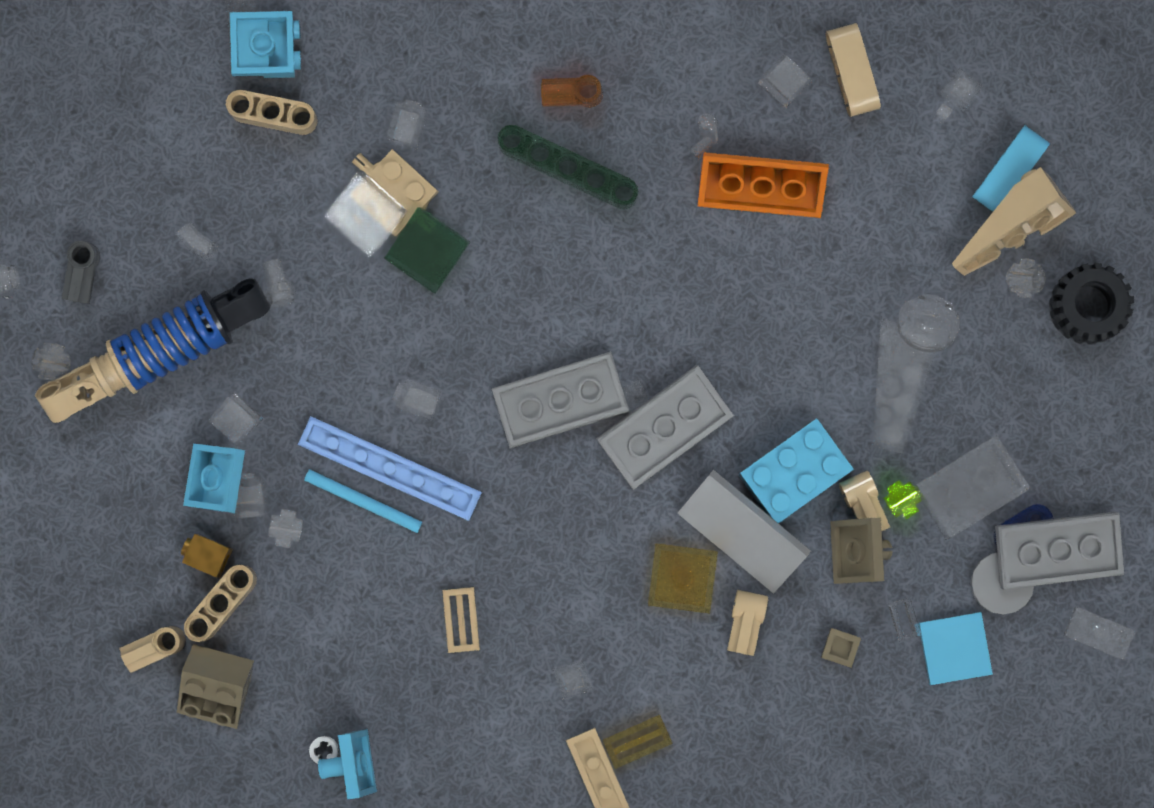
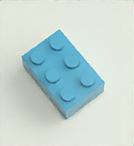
(795, 471)

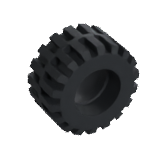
(1113, 289)

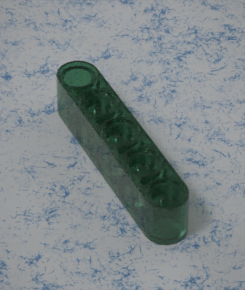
(559, 154)

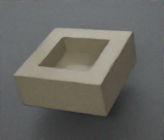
(840, 647)

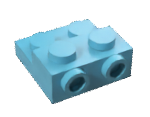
(264, 44)
(214, 478)

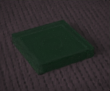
(427, 250)

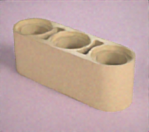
(854, 69)
(260, 102)
(206, 610)

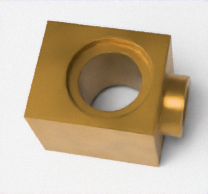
(205, 555)

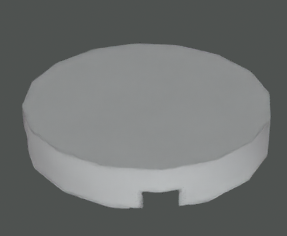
(987, 590)

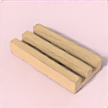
(461, 621)

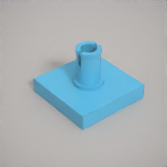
(353, 764)

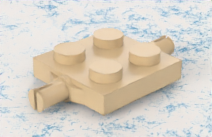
(400, 182)

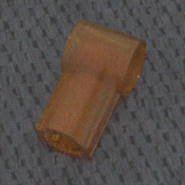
(567, 92)

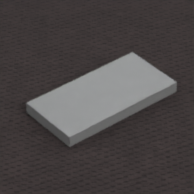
(560, 400)
(665, 427)
(744, 531)
(1059, 550)

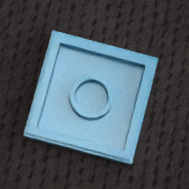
(955, 648)

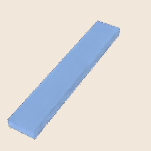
(389, 468)

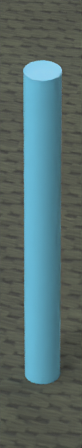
(363, 501)

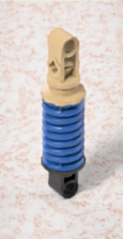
(156, 351)

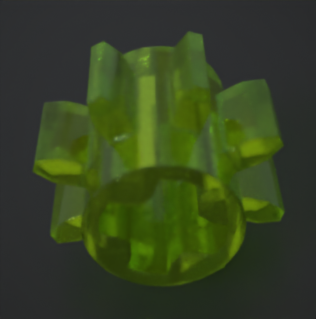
(902, 499)

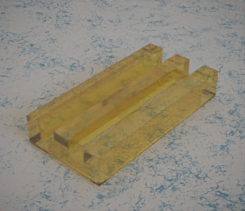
(661, 731)

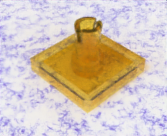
(682, 578)

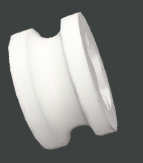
(317, 743)

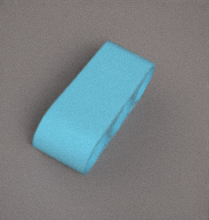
(1012, 165)

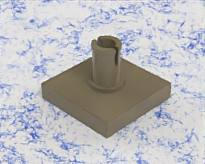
(858, 550)

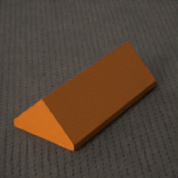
(762, 185)

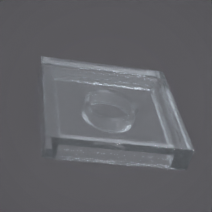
(365, 213)

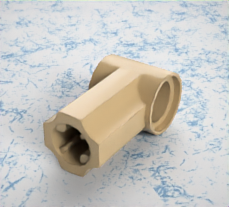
(862, 498)
(747, 615)
(151, 649)

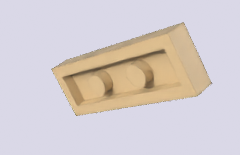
(596, 770)

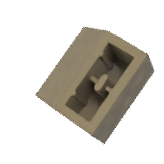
(214, 686)

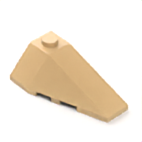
(1028, 207)

